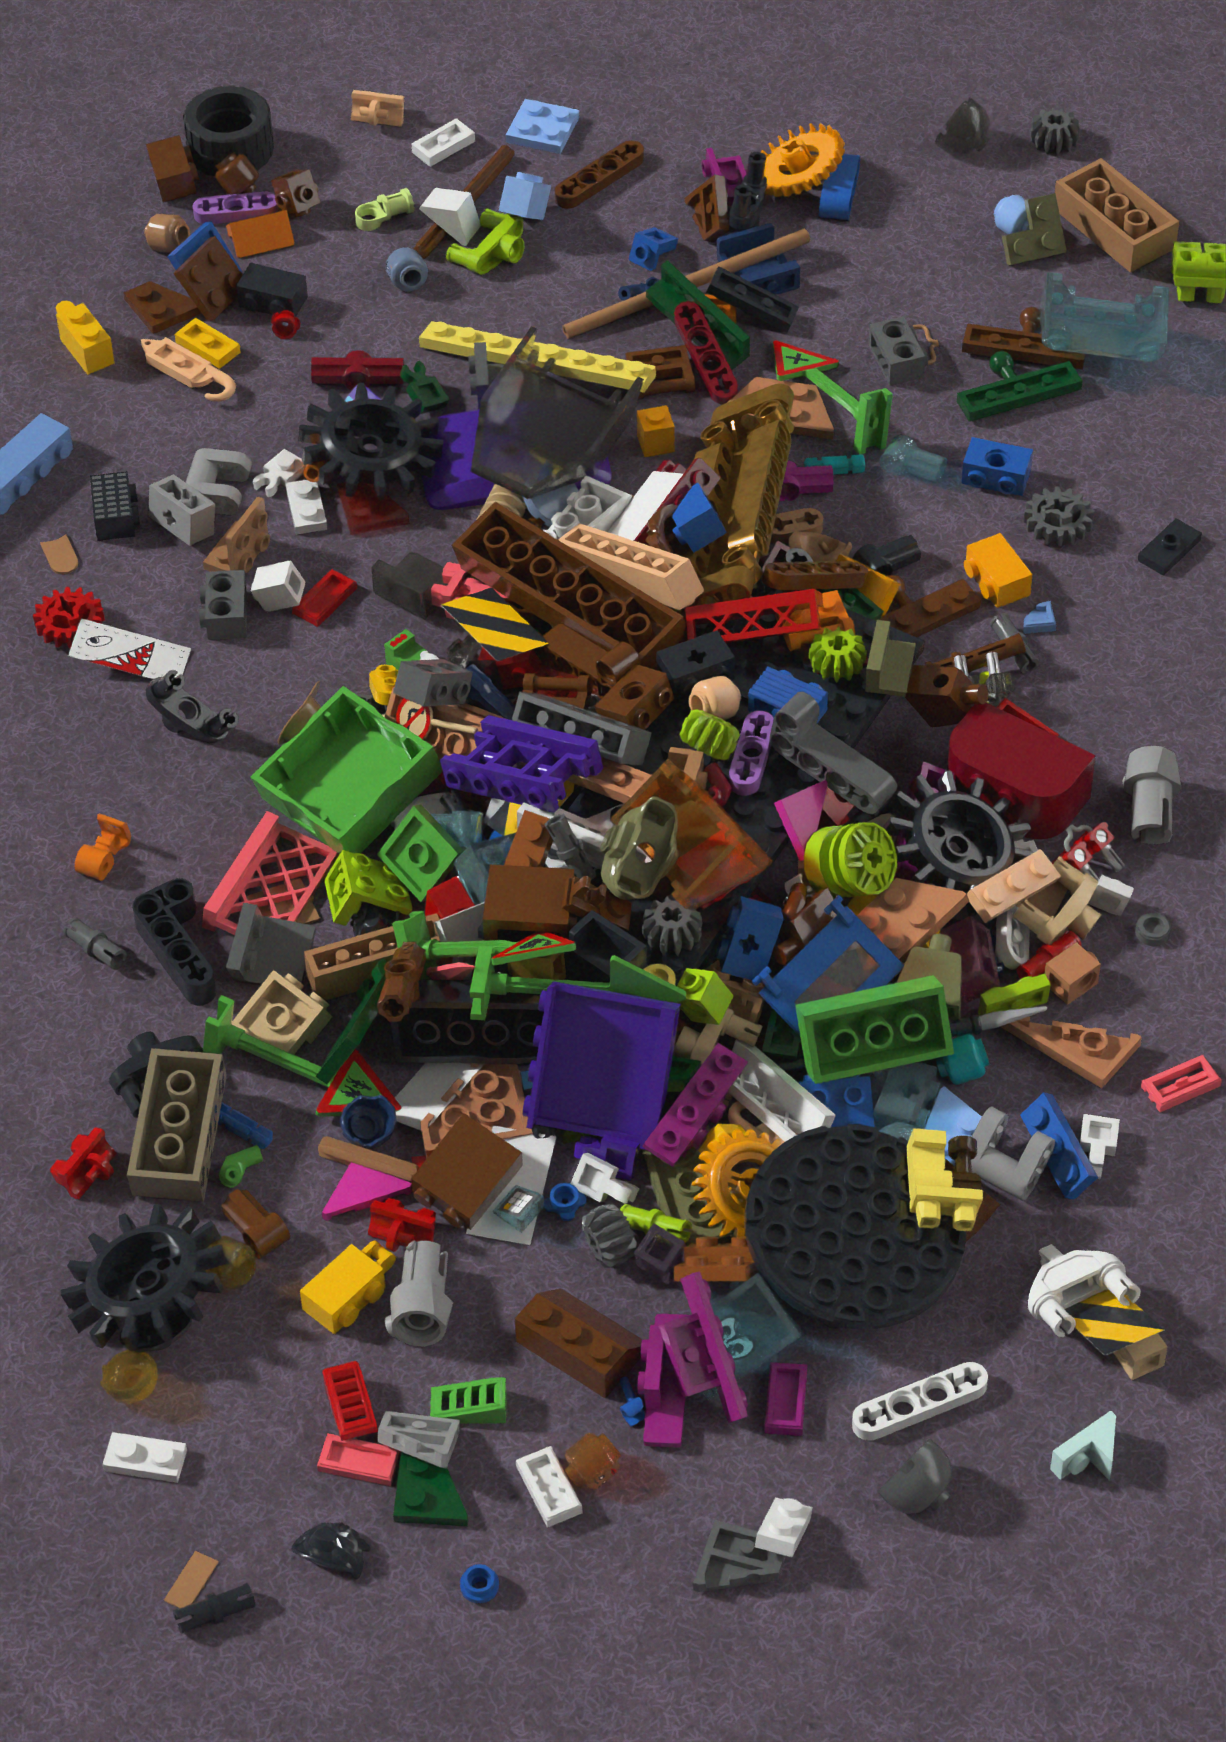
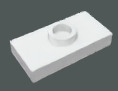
(549, 1486)

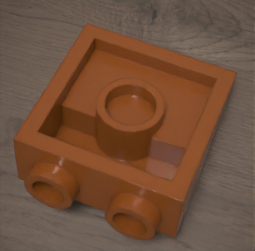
(717, 1260)

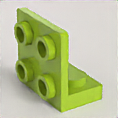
(363, 879)

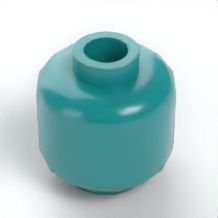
(966, 1062)

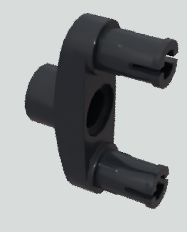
(750, 194)
(201, 722)
(131, 1073)

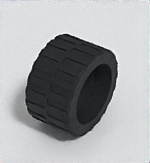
(228, 110)

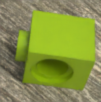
(705, 996)

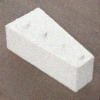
(592, 506)

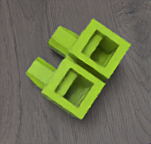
(1199, 269)

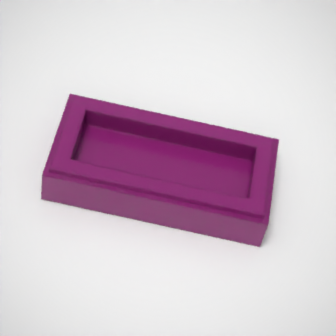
(786, 1399)

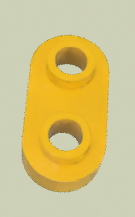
(382, 682)

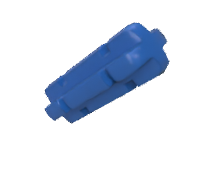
(244, 1127)

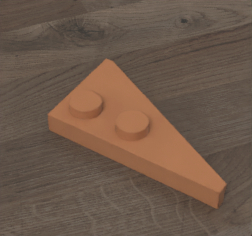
(1079, 1048)

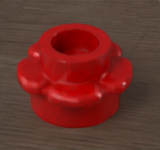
(285, 331)

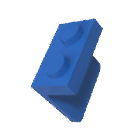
(846, 1097)

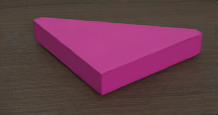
(802, 814)
(360, 1188)

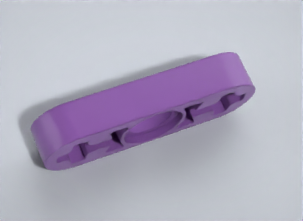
(213, 204)
(755, 764)

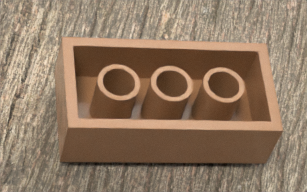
(1116, 215)

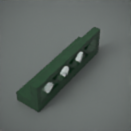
(676, 288)

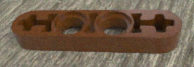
(594, 171)
(814, 575)

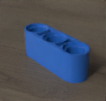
(839, 189)

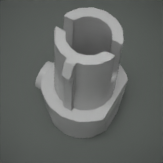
(1152, 781)
(419, 1303)

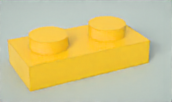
(207, 343)

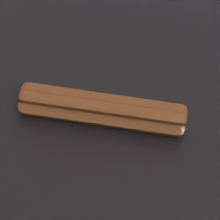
(347, 1153)

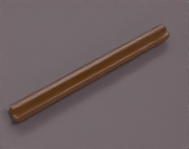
(476, 188)

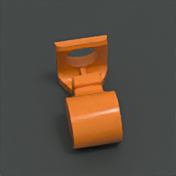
(98, 859)

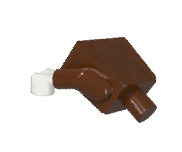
(801, 918)

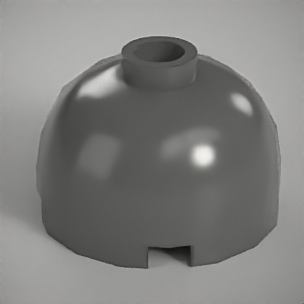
(920, 1481)

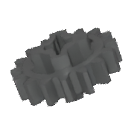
(1058, 516)

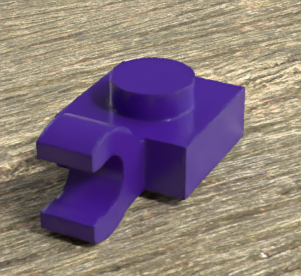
(612, 1150)

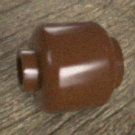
(237, 174)

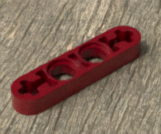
(702, 354)

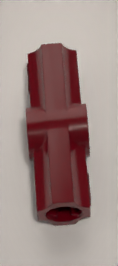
(355, 369)

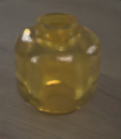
(241, 1265)

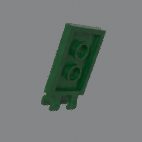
(356, 1025)

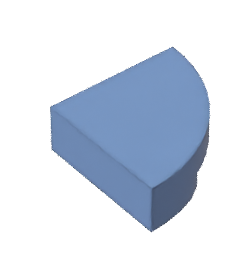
(1040, 619)

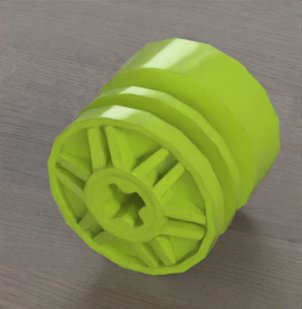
(850, 860)

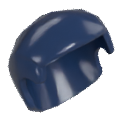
(368, 1121)

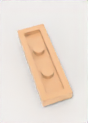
(1013, 885)

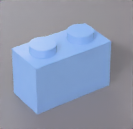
(525, 196)

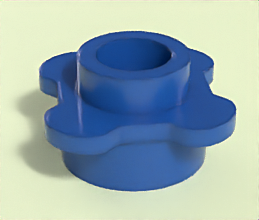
(562, 1192)

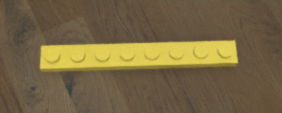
(569, 362)

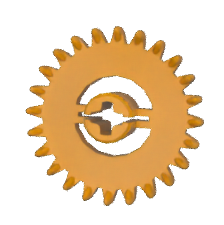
(796, 158)
(725, 1202)

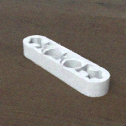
(917, 1396)

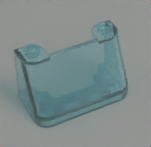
(1103, 326)

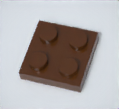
(210, 278)

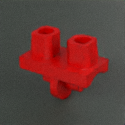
(89, 1161)
(399, 1225)

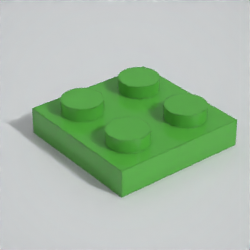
(420, 852)

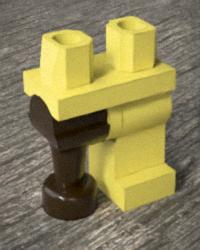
(941, 1191)

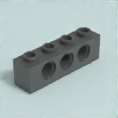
(615, 739)

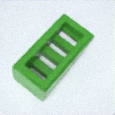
(470, 1414)

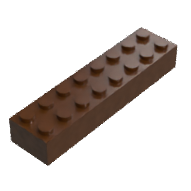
(565, 585)

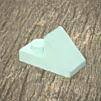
(1091, 1444)

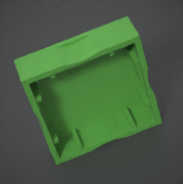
(347, 773)

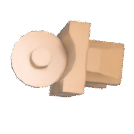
(377, 108)

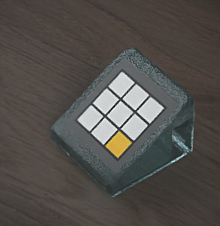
(520, 1207)

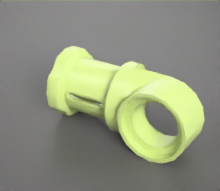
(383, 209)

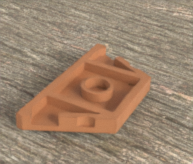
(807, 411)
(911, 914)

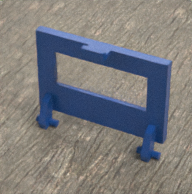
(834, 963)

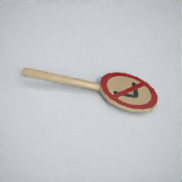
(420, 719)

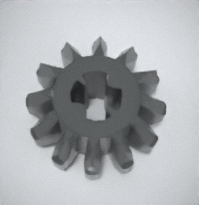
(1054, 130)
(671, 926)
(609, 1235)

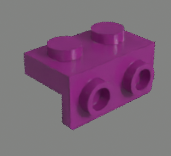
(729, 167)

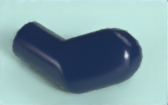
(629, 291)

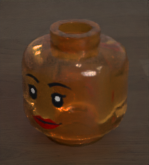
(592, 1461)

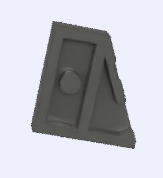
(734, 1560)

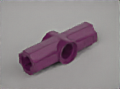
(806, 480)

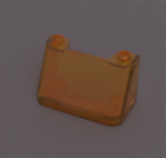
(710, 843)

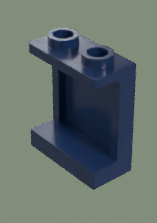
(772, 274)

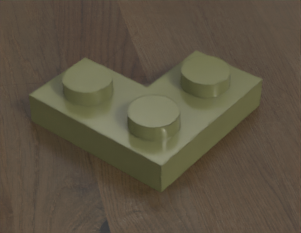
(1044, 233)

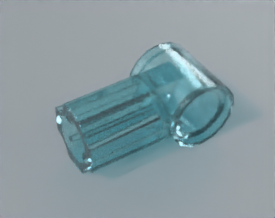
(905, 456)
(462, 826)

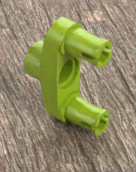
(500, 245)

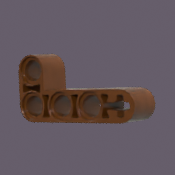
(579, 656)

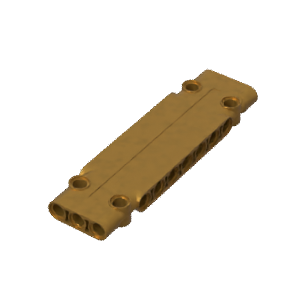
(751, 466)

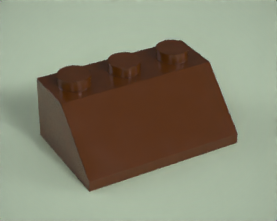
(577, 1340)

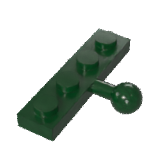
(1017, 390)

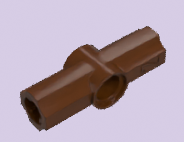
(401, 981)

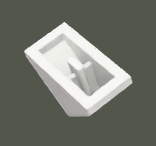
(453, 212)

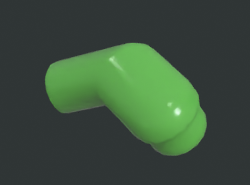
(236, 1164)

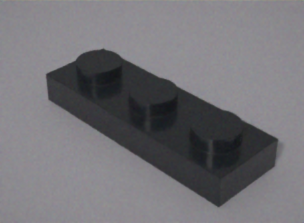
(752, 299)

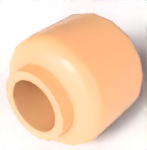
(716, 697)

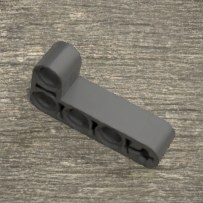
(827, 757)

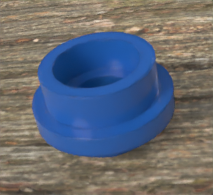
(475, 1574)

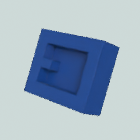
(649, 245)

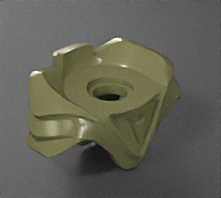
(650, 824)

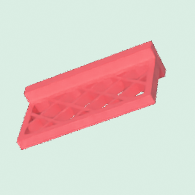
(248, 864)

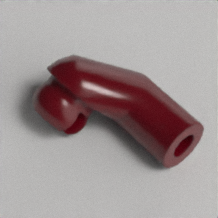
(720, 786)

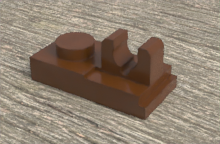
(582, 897)

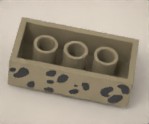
(177, 1125)

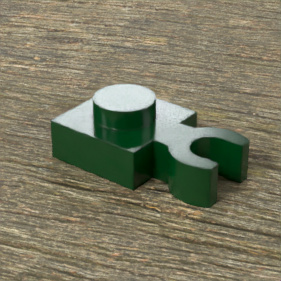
(424, 388)

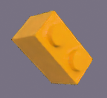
(998, 570)

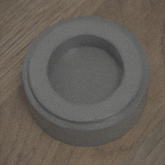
(1153, 929)

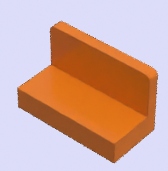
(261, 234)

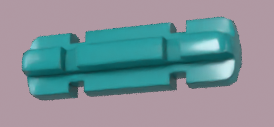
(840, 464)

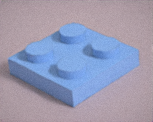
(542, 126)

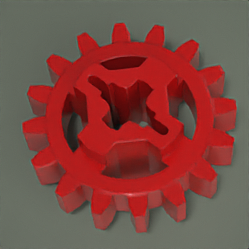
(61, 614)

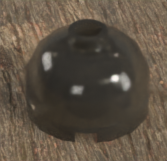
(965, 130)

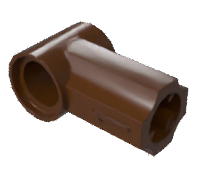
(258, 1227)

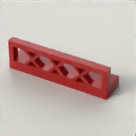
(755, 607)

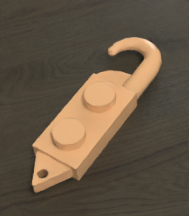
(186, 367)

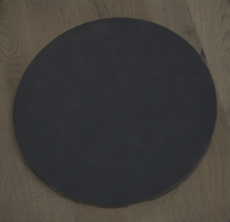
(838, 1230)

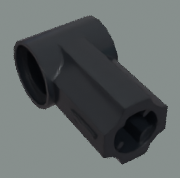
(889, 556)

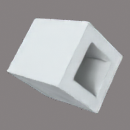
(278, 586)

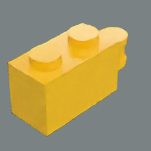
(84, 336)
(347, 1285)

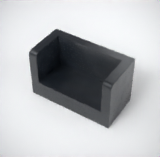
(599, 940)

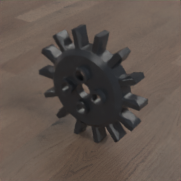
(375, 424)
(954, 818)
(141, 1256)

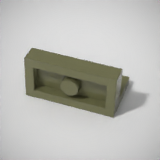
(888, 663)

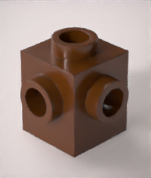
(296, 192)

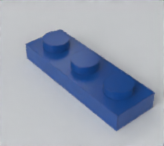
(1068, 1160)

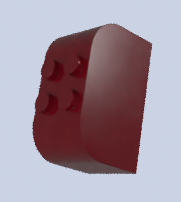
(1025, 764)

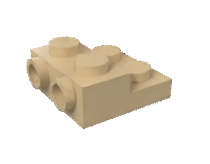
(283, 1014)

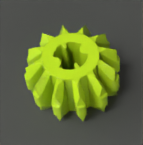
(837, 654)
(709, 734)

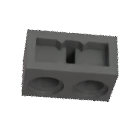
(897, 350)
(224, 605)
(433, 682)

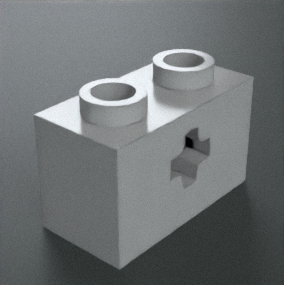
(181, 509)

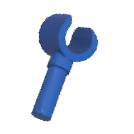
(633, 1410)

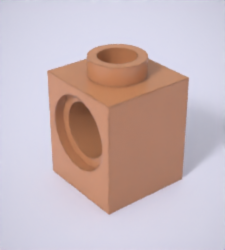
(1072, 973)

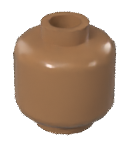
(166, 232)

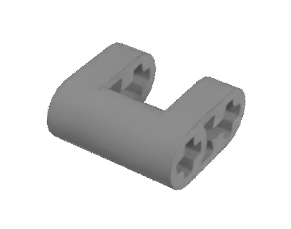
(206, 469)
(1001, 1170)

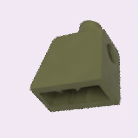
(941, 963)

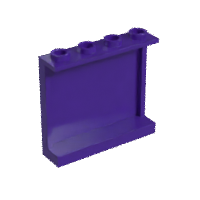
(601, 1062)

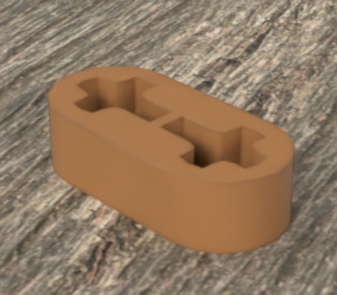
(796, 521)

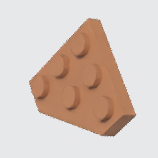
(490, 1098)

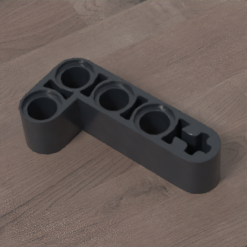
(159, 921)

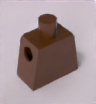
(943, 694)

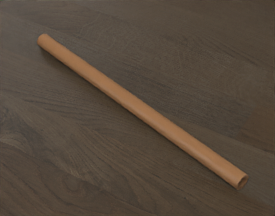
(698, 278)

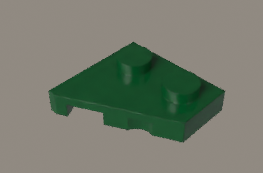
(427, 1495)

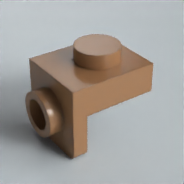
(690, 762)

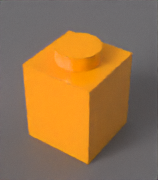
(655, 431)

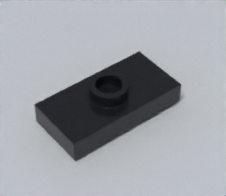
(1169, 546)

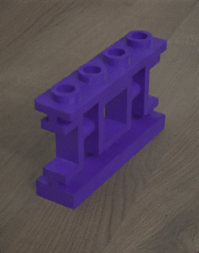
(548, 757)

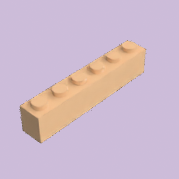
(651, 570)

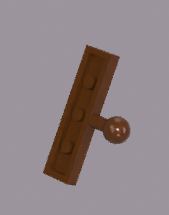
(1021, 345)
(932, 610)

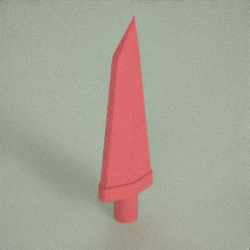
(453, 971)

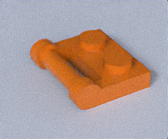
(831, 616)

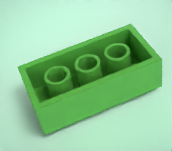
(874, 1029)

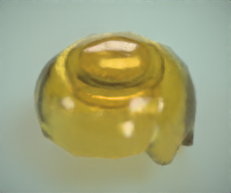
(130, 1370)

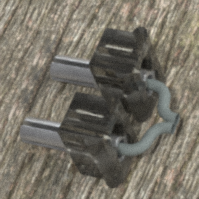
(998, 684)

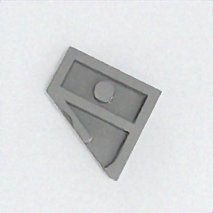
(420, 1436)

